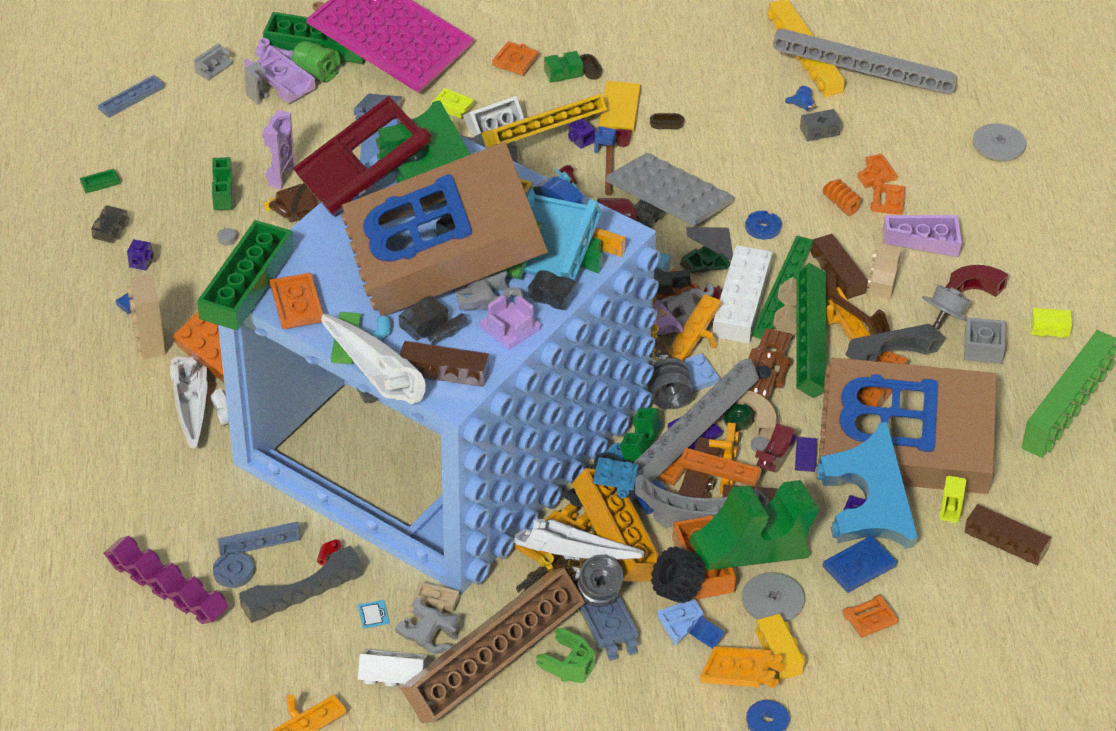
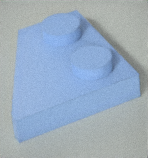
(701, 372)
(679, 619)

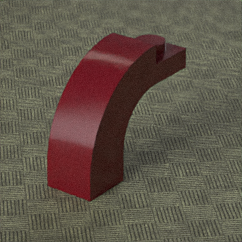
(978, 277)
(778, 448)

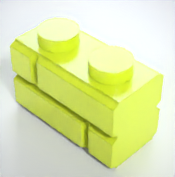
(1051, 322)
(952, 499)

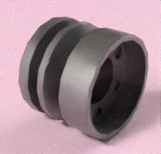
(671, 384)
(600, 569)

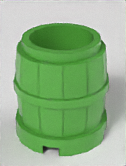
(316, 60)

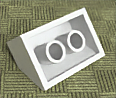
(493, 116)
(389, 666)

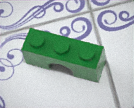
(222, 183)
(647, 427)

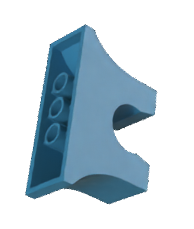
(877, 473)

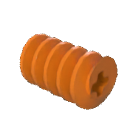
(842, 196)

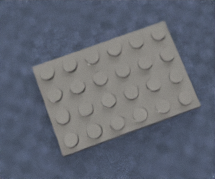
(670, 189)

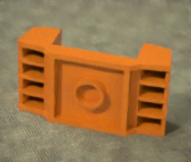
(876, 395)

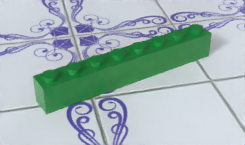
(810, 330)

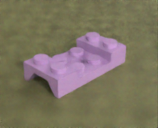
(284, 75)
(279, 138)

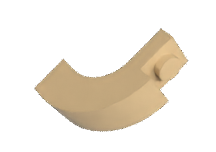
(762, 411)

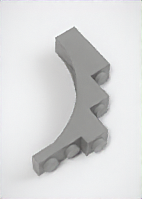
(673, 507)

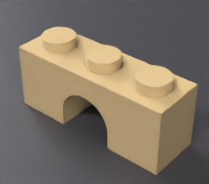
(786, 316)

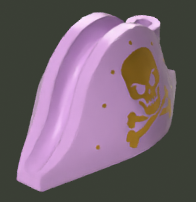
(665, 320)

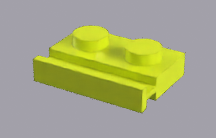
(455, 103)

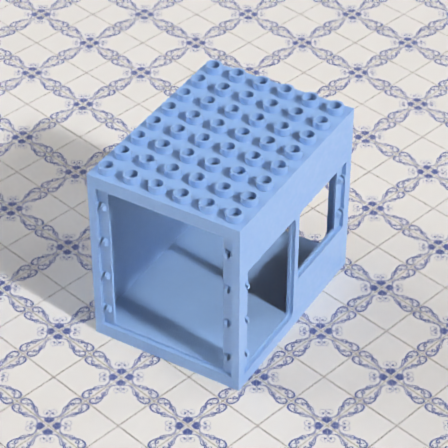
(502, 444)

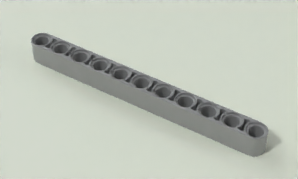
(842, 52)
(695, 421)

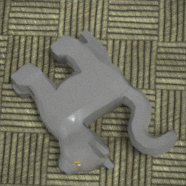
(482, 292)
(685, 303)
(427, 626)

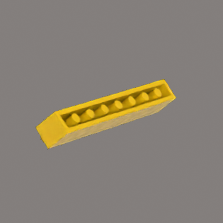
(824, 75)
(544, 121)

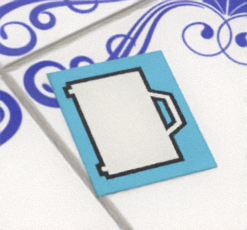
(373, 614)

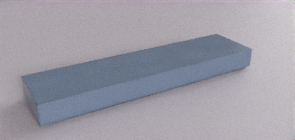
(131, 96)
(259, 538)

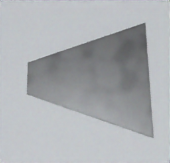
(713, 238)

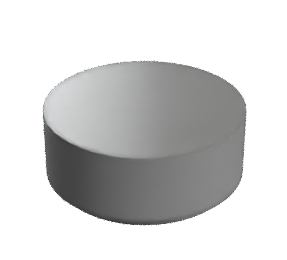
(226, 236)

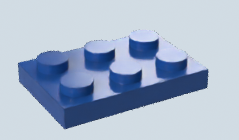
(859, 564)

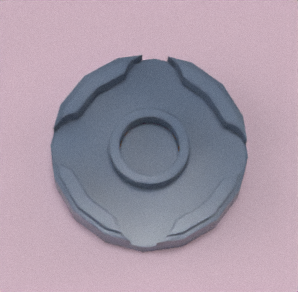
(233, 570)

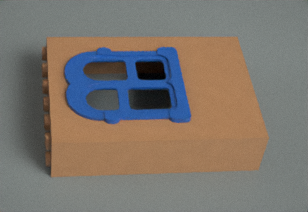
(489, 235)
(955, 419)

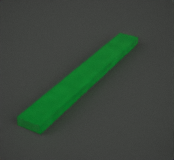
(794, 261)

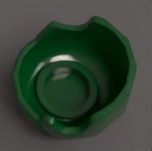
(738, 414)

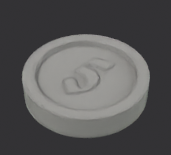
(759, 443)

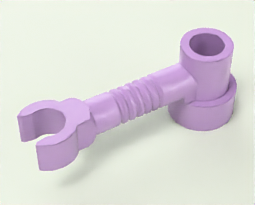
(264, 44)

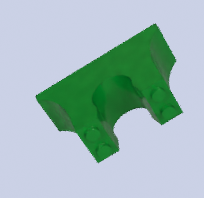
(444, 147)
(757, 534)

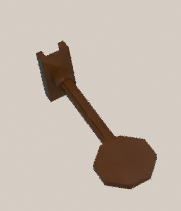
(876, 323)

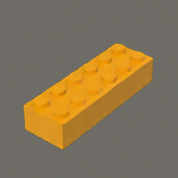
(617, 521)

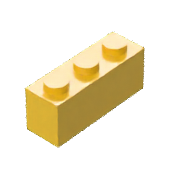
(775, 636)

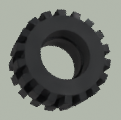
(677, 574)

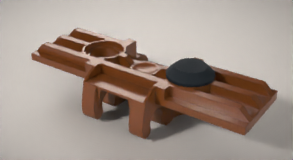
(765, 360)

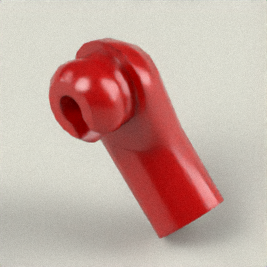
(327, 549)

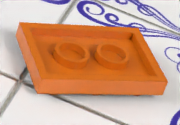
(296, 300)

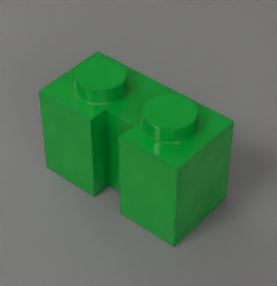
(563, 67)

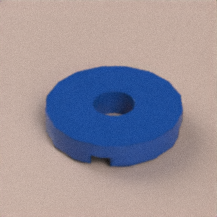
(754, 229)
(769, 709)

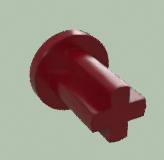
(569, 170)

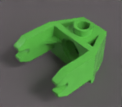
(577, 664)

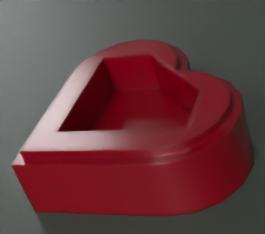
(623, 137)

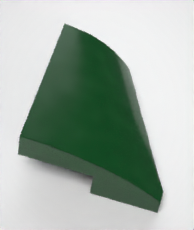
(704, 260)

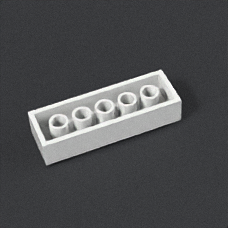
(742, 294)

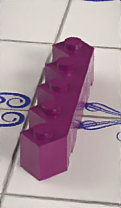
(165, 580)

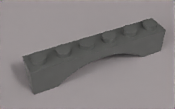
(919, 339)
(266, 600)

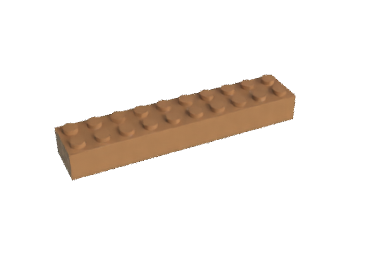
(492, 645)

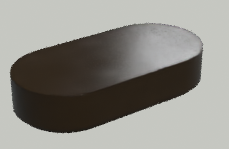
(591, 67)
(666, 121)

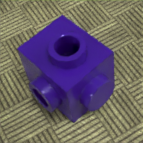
(581, 133)
(140, 254)

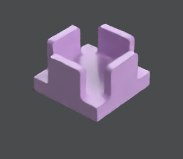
(510, 322)

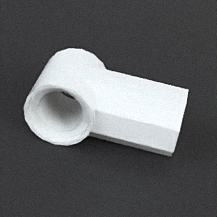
(219, 401)

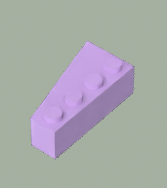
(924, 232)

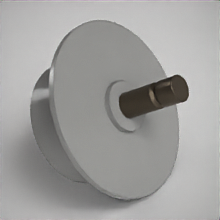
(949, 302)

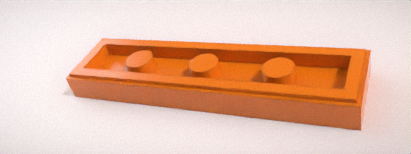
(720, 467)

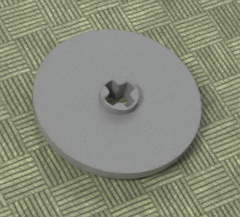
(999, 142)
(761, 587)

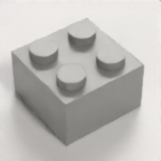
(984, 340)

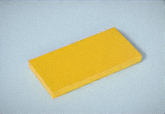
(621, 105)

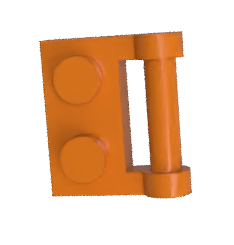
(893, 201)
(872, 620)

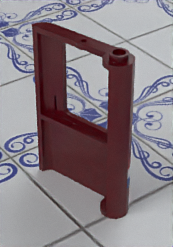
(339, 176)

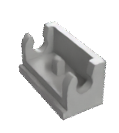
(212, 62)
(254, 82)

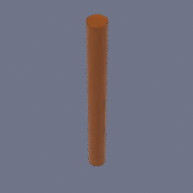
(609, 168)

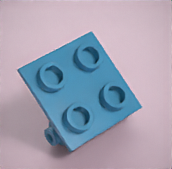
(616, 474)

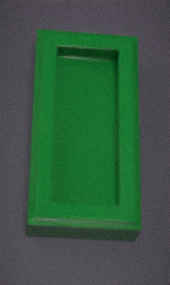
(99, 181)

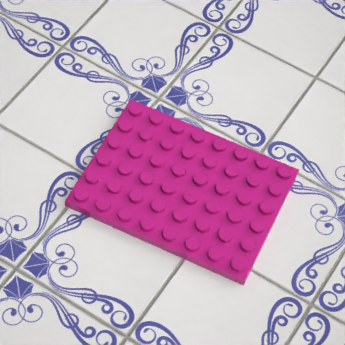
(394, 37)

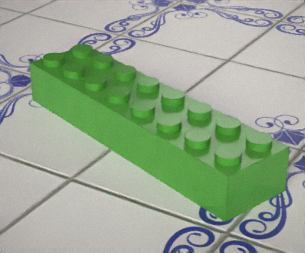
(1069, 394)

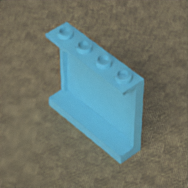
(565, 231)

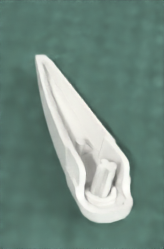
(381, 365)
(189, 395)
(572, 542)

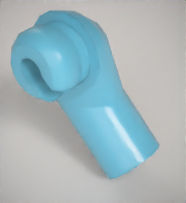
(384, 327)

